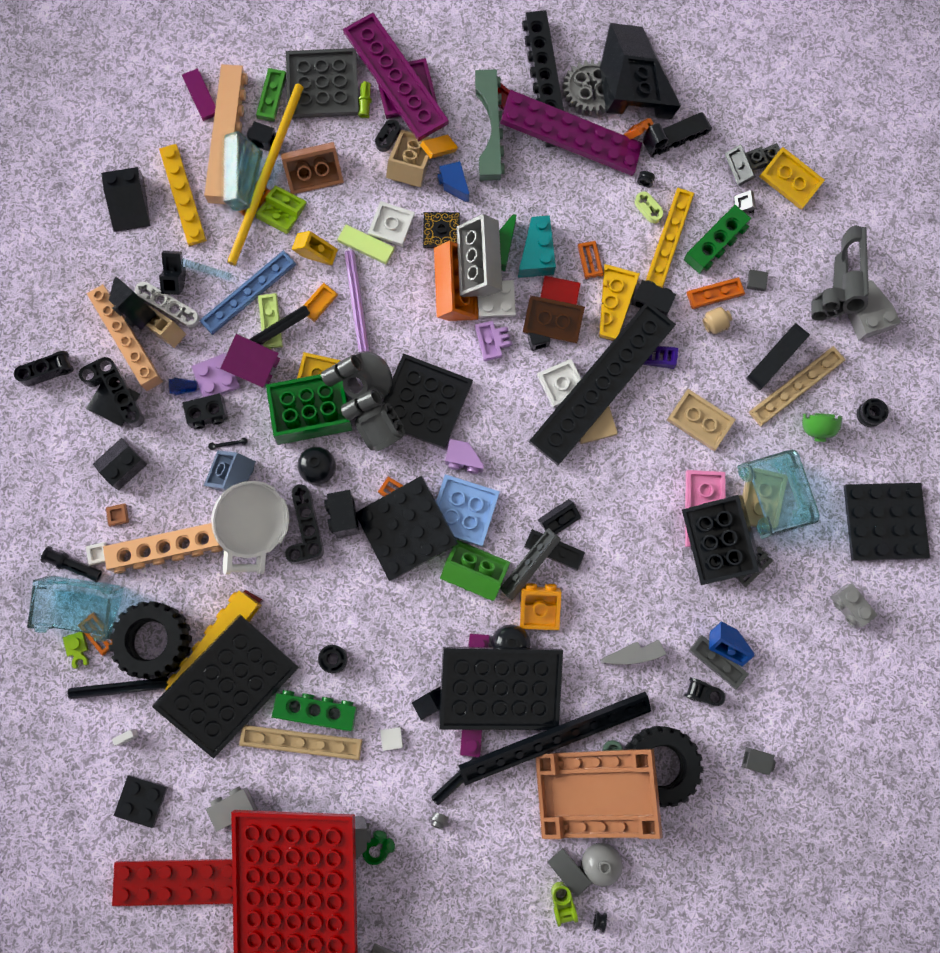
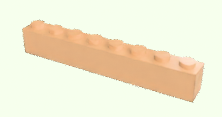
(226, 121)

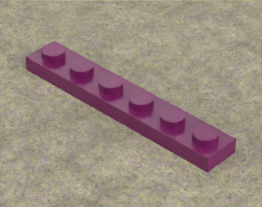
(472, 738)

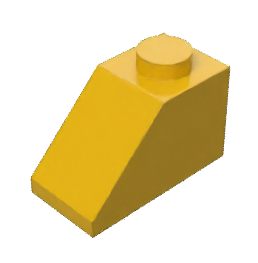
(314, 248)

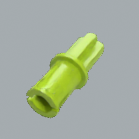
(364, 100)

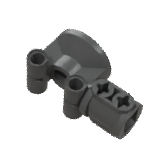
(375, 419)

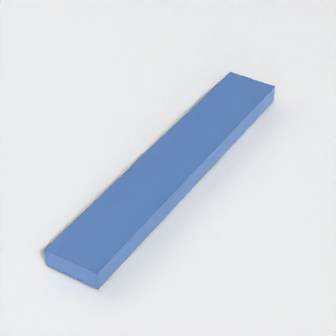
(247, 292)

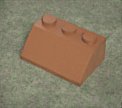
(312, 168)

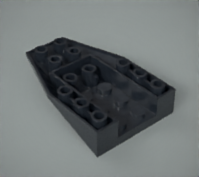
(634, 74)

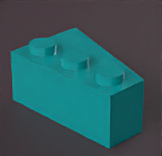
(538, 253)

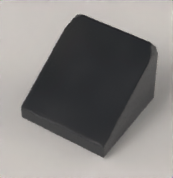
(538, 341)

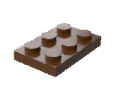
(553, 319)

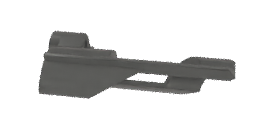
(850, 288)

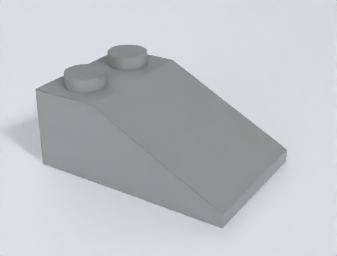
(877, 317)

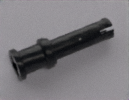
(62, 561)

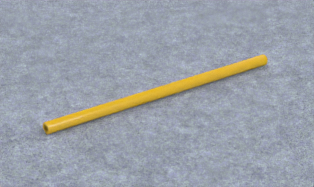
(265, 174)

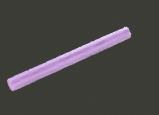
(356, 301)

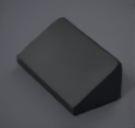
(560, 517)

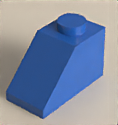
(453, 180)
(730, 644)

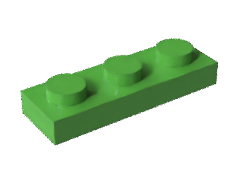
(271, 95)

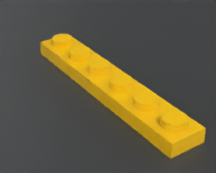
(182, 195)

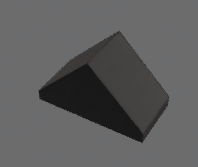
(427, 704)

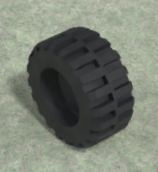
(124, 640)
(689, 760)

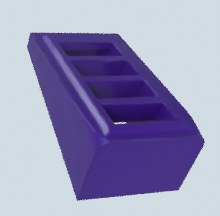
(664, 363)

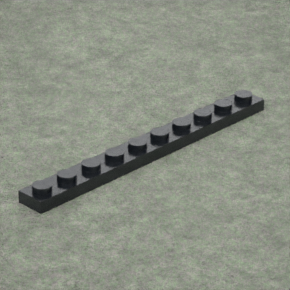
(554, 738)

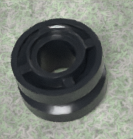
(879, 408)
(326, 652)

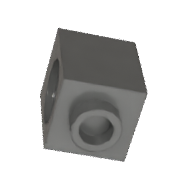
(758, 761)

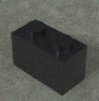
(658, 297)

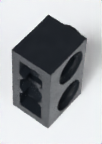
(205, 406)

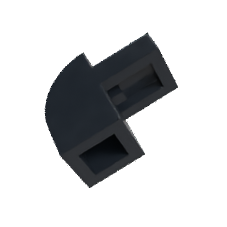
(173, 275)

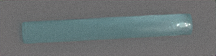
(206, 269)

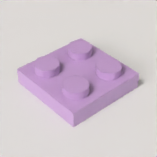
(212, 378)

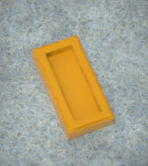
(439, 146)
(320, 301)

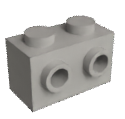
(853, 606)
(221, 808)

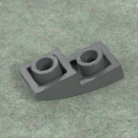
(760, 158)
(569, 872)

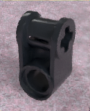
(700, 692)

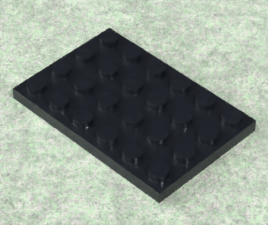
(225, 686)
(500, 688)

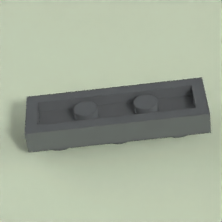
(723, 667)

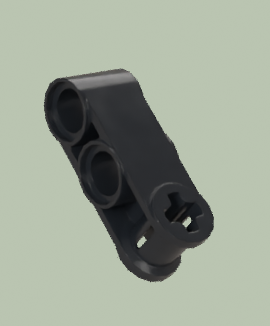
(56, 364)

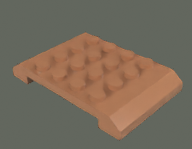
(599, 794)

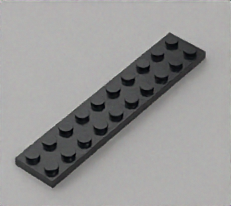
(602, 383)

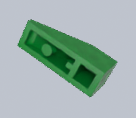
(506, 236)

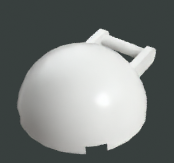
(249, 523)

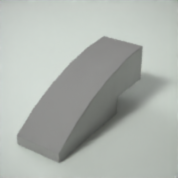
(635, 654)

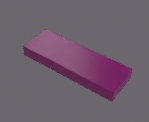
(199, 94)

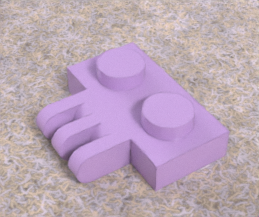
(491, 340)

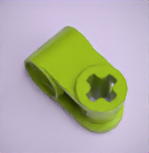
(563, 907)

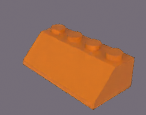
(449, 303)

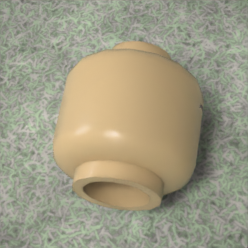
(717, 320)

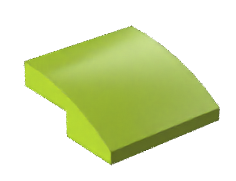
(281, 209)

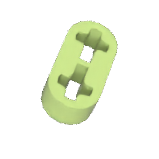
(650, 206)

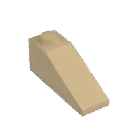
(165, 329)

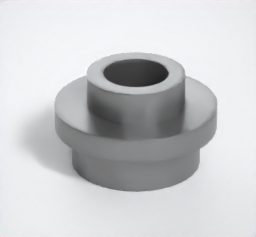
(439, 820)

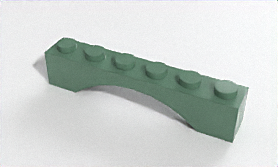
(487, 92)

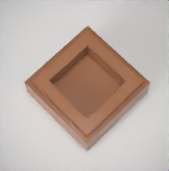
(117, 515)

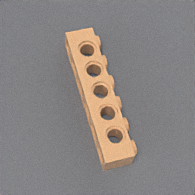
(125, 339)
(115, 553)

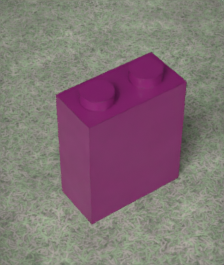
(250, 361)

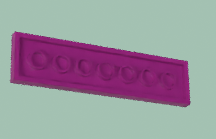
(396, 76)
(571, 132)

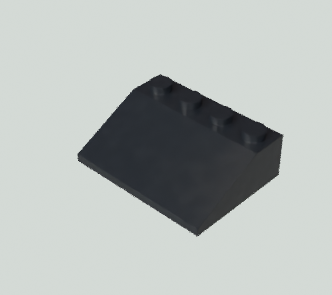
(722, 540)

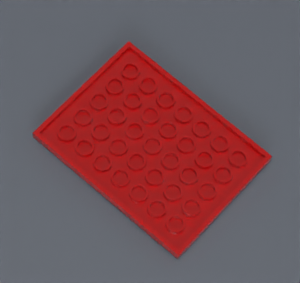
(294, 882)

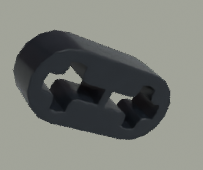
(384, 133)

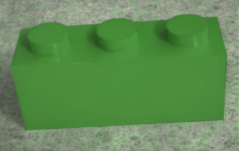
(475, 570)

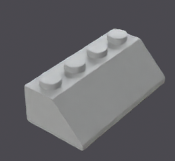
(479, 257)

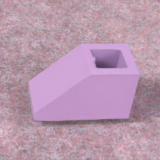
(462, 455)

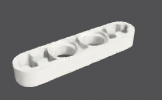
(167, 304)

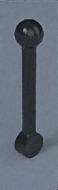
(212, 446)

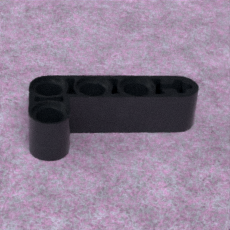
(660, 140)
(777, 356)
(118, 393)
(304, 523)

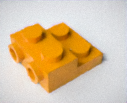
(540, 607)

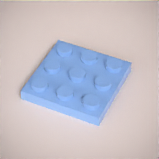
(467, 508)

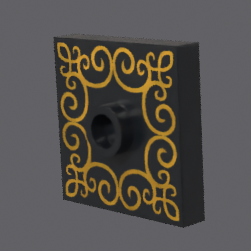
(440, 228)

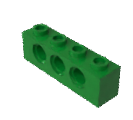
(733, 218)
(283, 711)

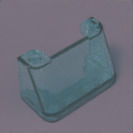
(781, 493)
(74, 606)

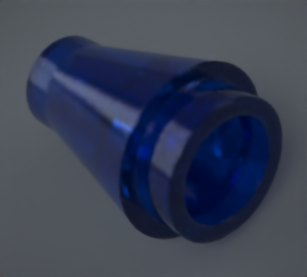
(181, 386)

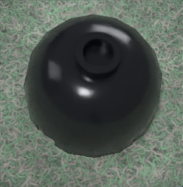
(316, 465)
(510, 637)

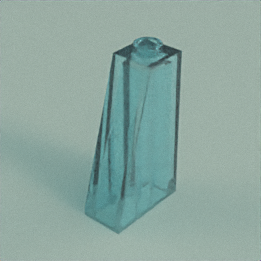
(240, 170)

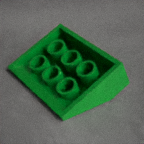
(306, 409)

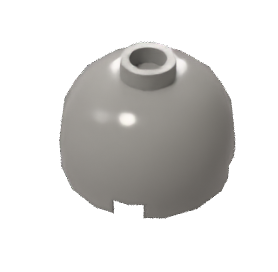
(602, 864)

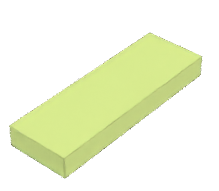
(366, 244)
(269, 315)

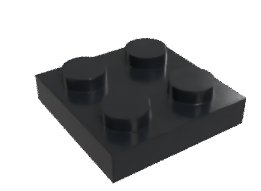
(140, 801)

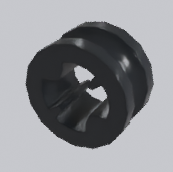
(646, 179)
(600, 922)

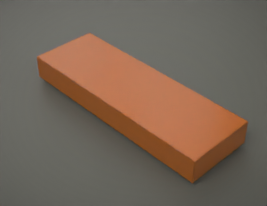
(715, 293)

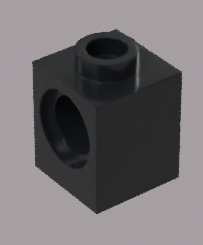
(261, 135)

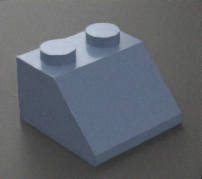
(228, 470)

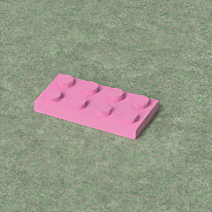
(703, 488)

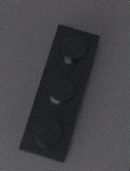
(561, 553)

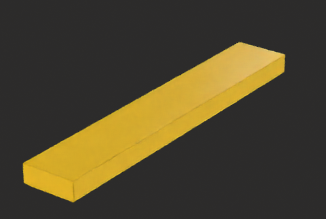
(670, 236)

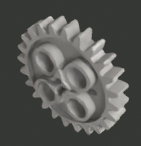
(575, 90)

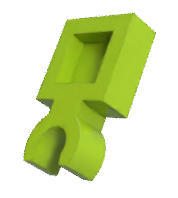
(75, 646)

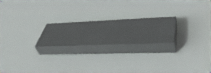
(530, 564)

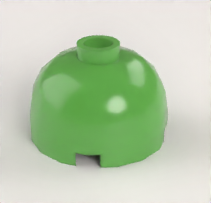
(821, 426)

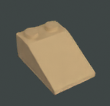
(408, 160)

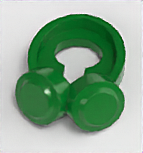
(379, 837)

